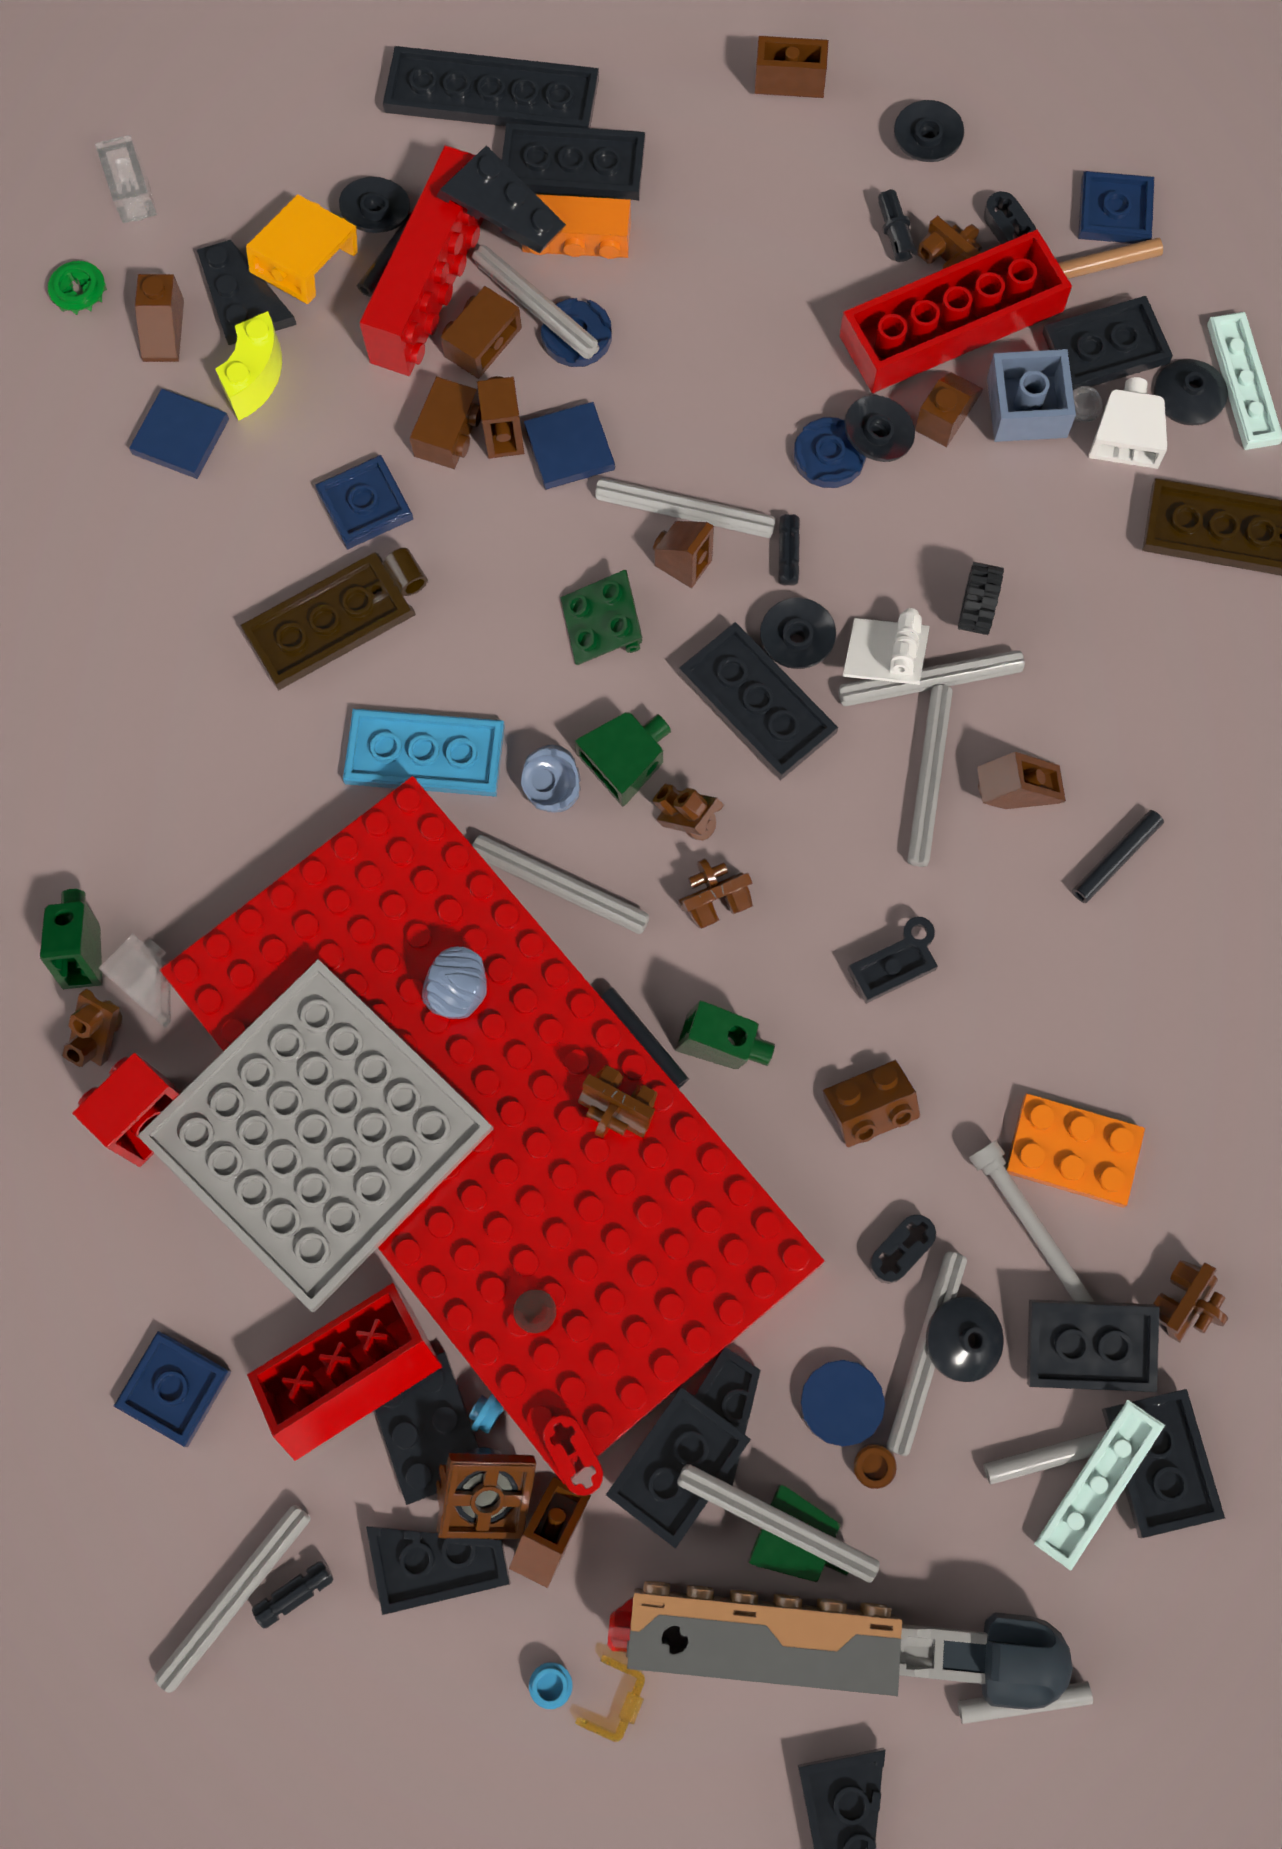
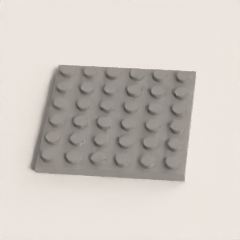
(315, 1135)

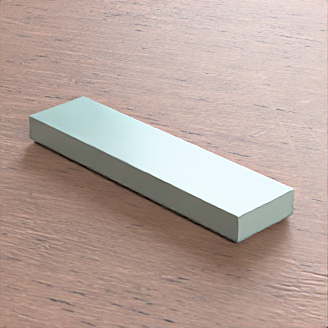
(1245, 381)
(1099, 1484)

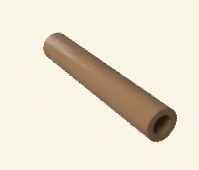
(1112, 258)

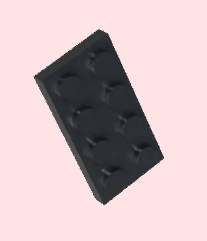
(576, 160)
(758, 700)

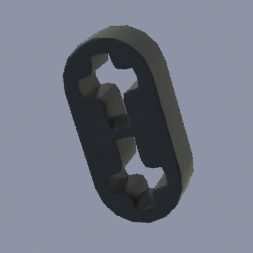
(1004, 225)
(910, 1256)

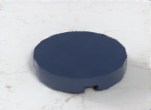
(589, 317)
(826, 455)
(842, 1403)

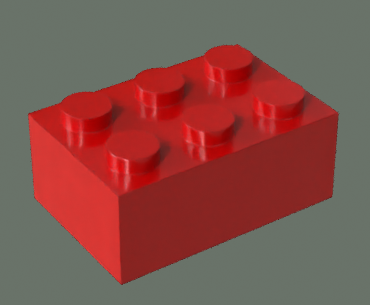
(126, 1106)

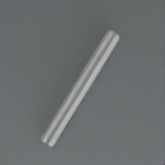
(535, 302)
(685, 507)
(944, 675)
(930, 776)
(561, 885)
(922, 1368)
(778, 1523)
(232, 1599)

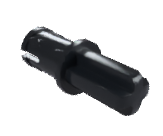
(896, 226)

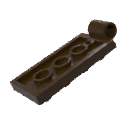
(1214, 526)
(335, 615)

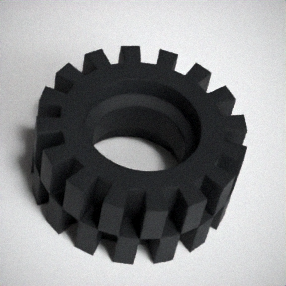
(980, 598)

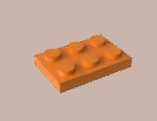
(1075, 1150)

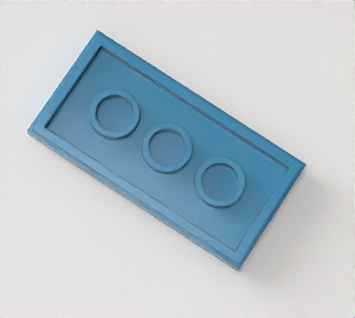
(436, 750)

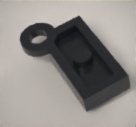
(895, 964)

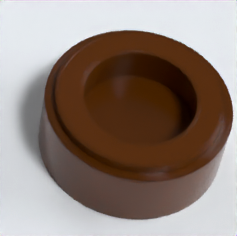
(875, 1466)

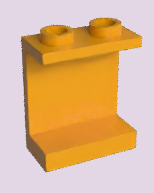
(298, 246)

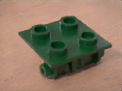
(602, 618)

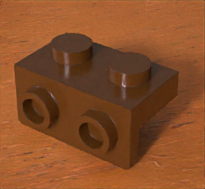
(872, 1103)

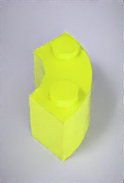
(253, 367)

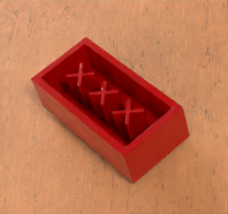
(343, 1372)

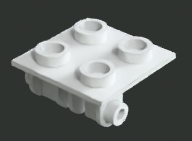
(888, 649)

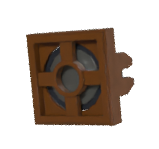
(488, 1492)

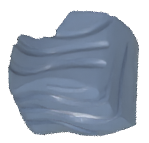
(551, 779)
(455, 983)

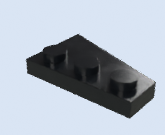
(730, 1393)

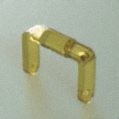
(630, 1706)

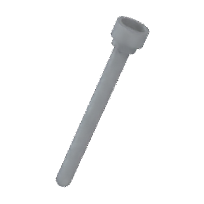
(991, 1162)

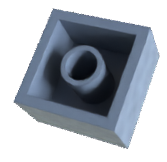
(1031, 395)

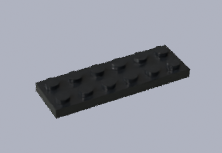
(489, 89)

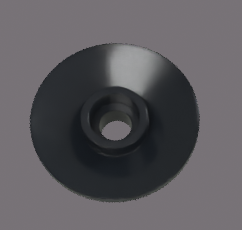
(929, 131)
(374, 204)
(1190, 404)
(887, 420)
(800, 618)
(948, 1339)

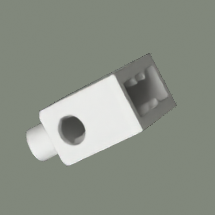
(1132, 427)

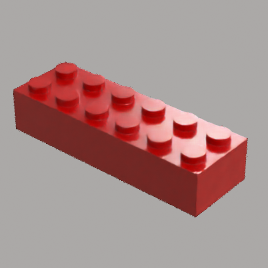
(420, 273)
(954, 311)

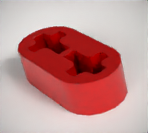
(564, 1461)

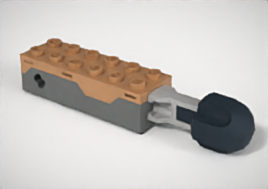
(831, 1647)

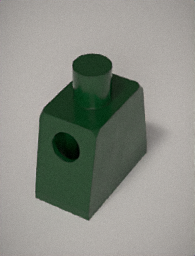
(623, 753)
(72, 942)
(707, 1034)
(784, 1557)

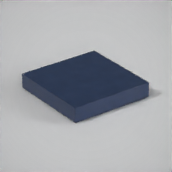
(1116, 207)
(179, 433)
(569, 445)
(364, 502)
(172, 1389)

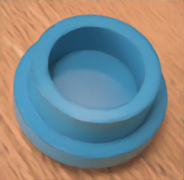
(485, 1413)
(550, 1685)

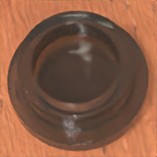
(535, 1311)

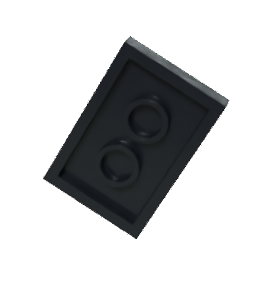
(1110, 342)
(1093, 1345)
(423, 1429)
(682, 1436)
(1174, 1479)

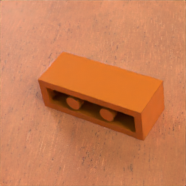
(591, 228)

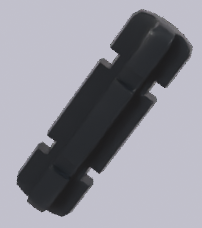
(789, 549)
(292, 1594)

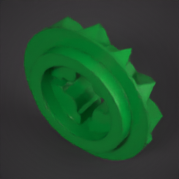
(87, 276)

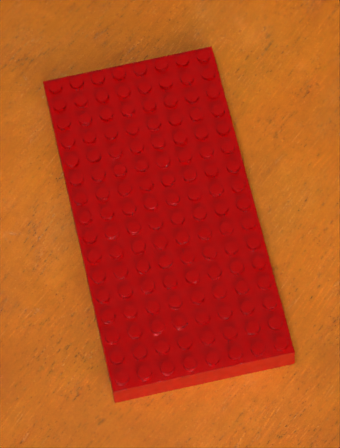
(640, 1241)

